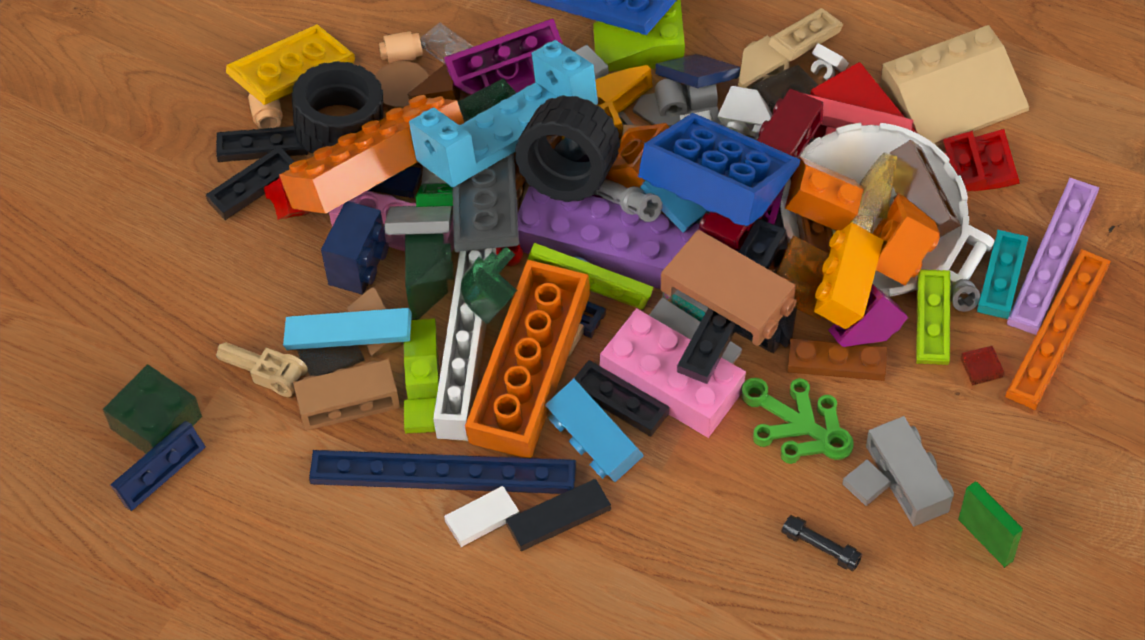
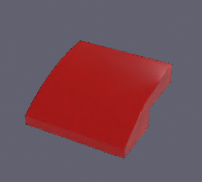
(982, 160)

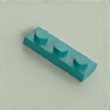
(1002, 274)

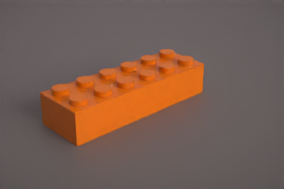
(360, 158)
(528, 359)

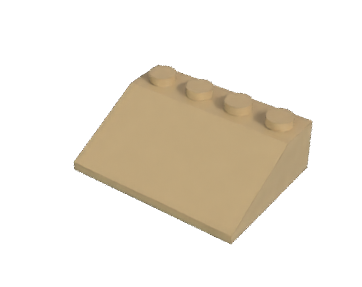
(955, 85)

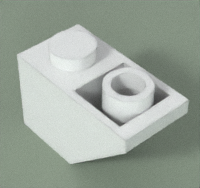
(744, 111)

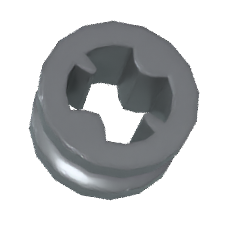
(968, 303)

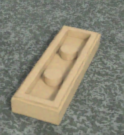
(805, 34)

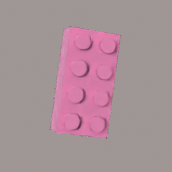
(648, 357)

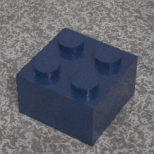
(354, 248)

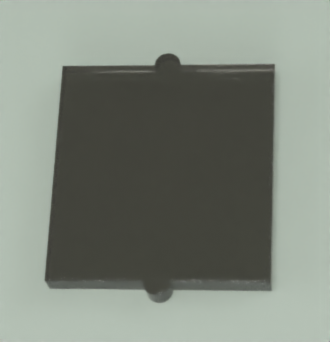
(329, 359)

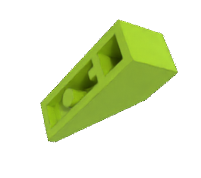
(422, 360)

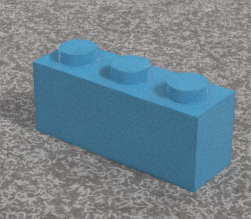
(593, 431)

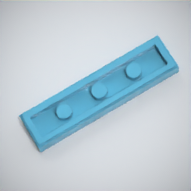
(347, 329)

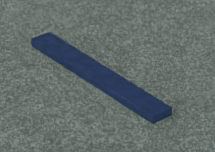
(442, 471)

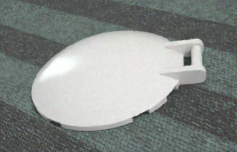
(854, 150)

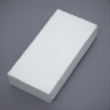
(481, 516)

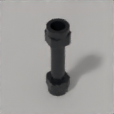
(847, 557)

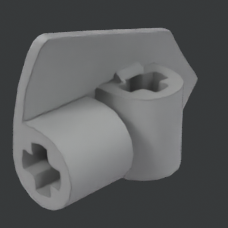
(674, 99)

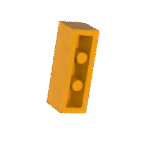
(848, 275)

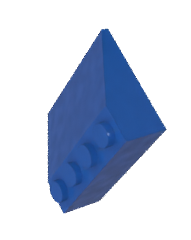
(717, 168)

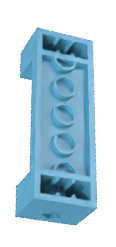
(466, 149)

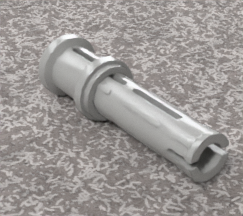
(632, 200)

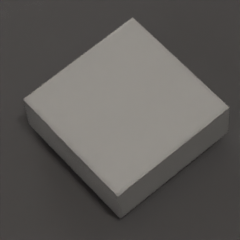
(866, 482)

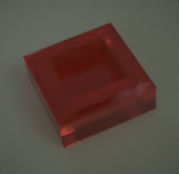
(982, 365)

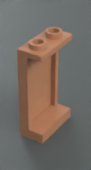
(730, 285)

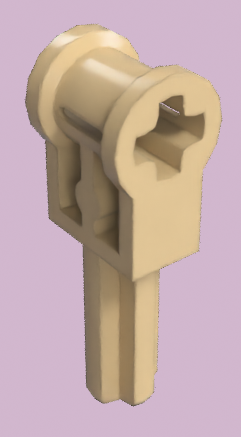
(269, 370)

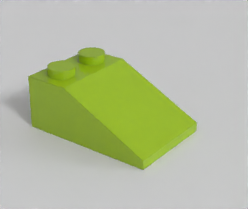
(630, 49)

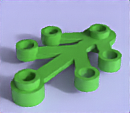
(799, 423)

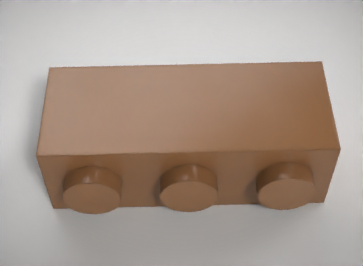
(346, 394)

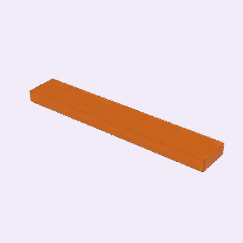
(1057, 329)

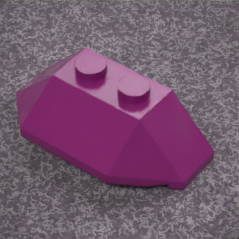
(501, 58)

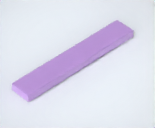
(1052, 256)

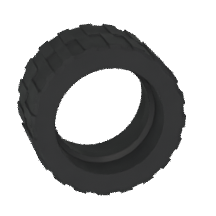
(328, 86)
(583, 124)

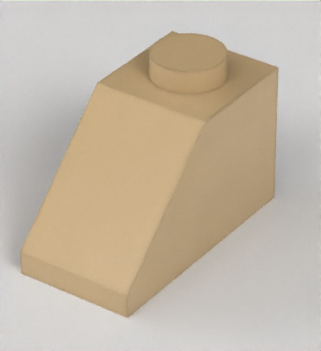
(760, 63)

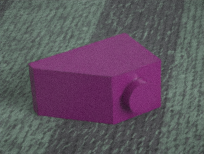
(879, 322)

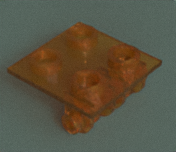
(803, 267)

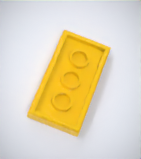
(275, 69)

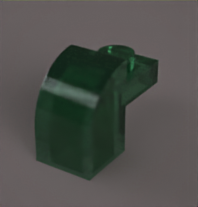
(485, 288)

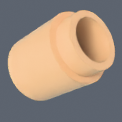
(401, 47)
(265, 115)

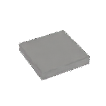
(418, 220)

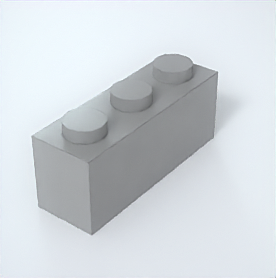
(911, 470)

